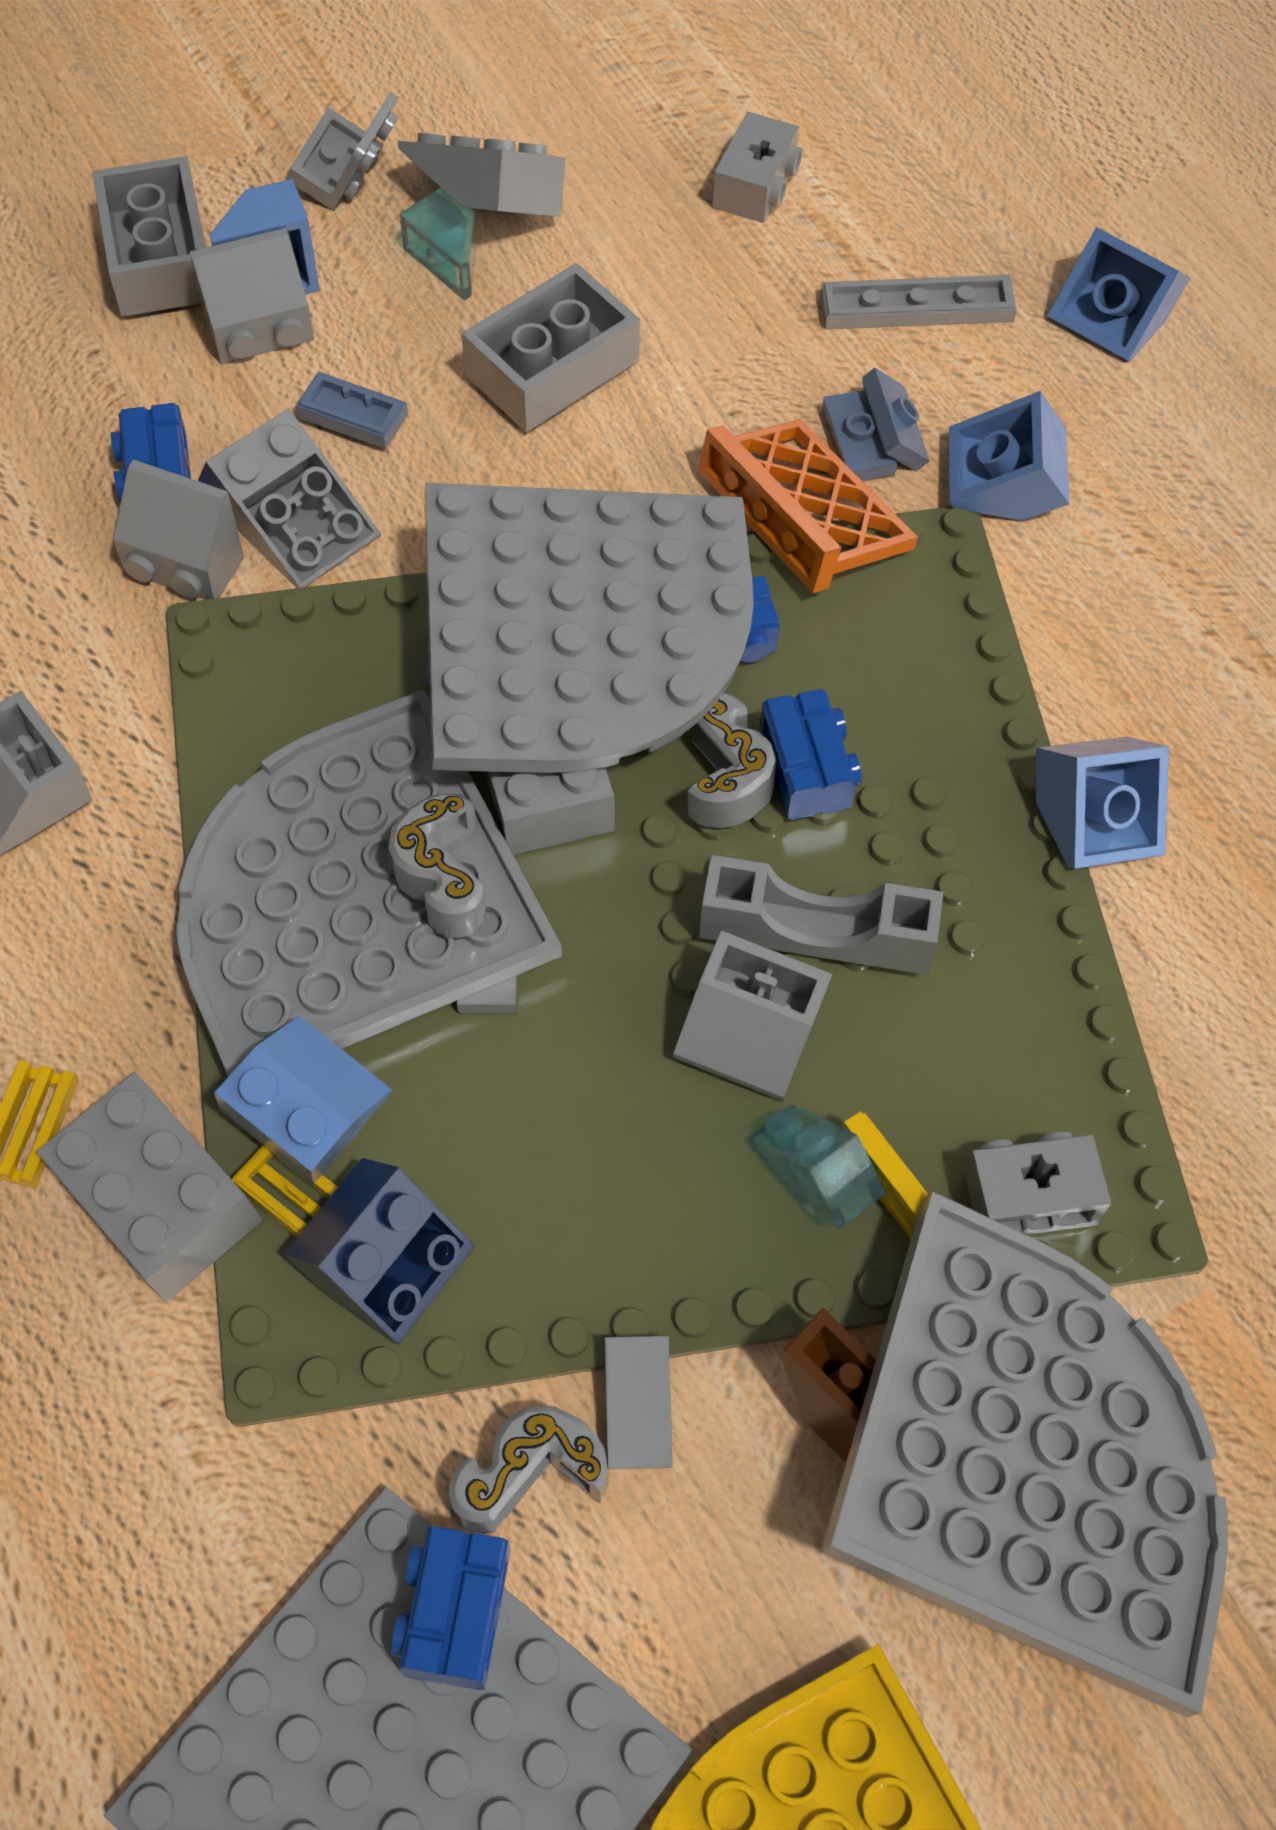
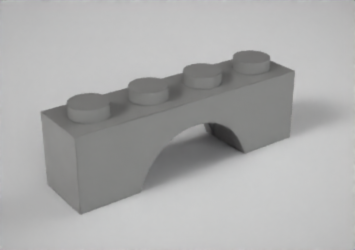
(882, 928)

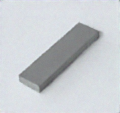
(917, 302)

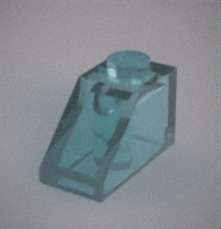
(442, 239)

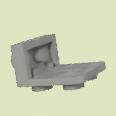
(336, 151)

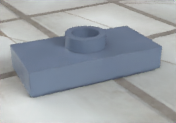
(351, 410)
(895, 419)
(857, 435)

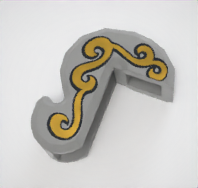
(742, 763)
(429, 872)
(519, 1457)

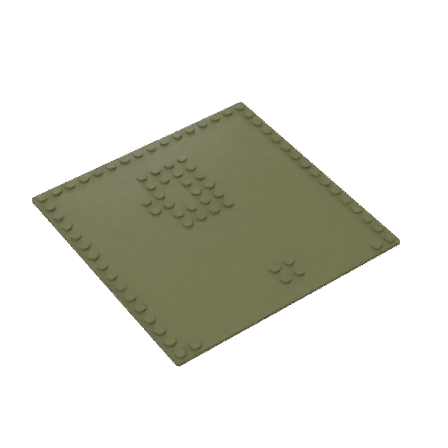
(566, 1134)

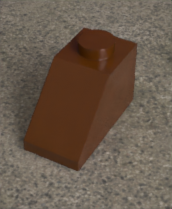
(829, 1379)

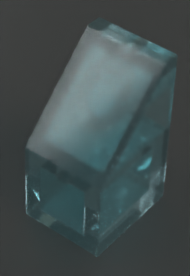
(818, 1164)

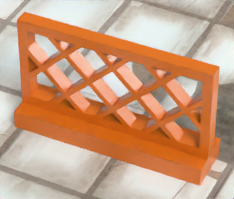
(781, 514)

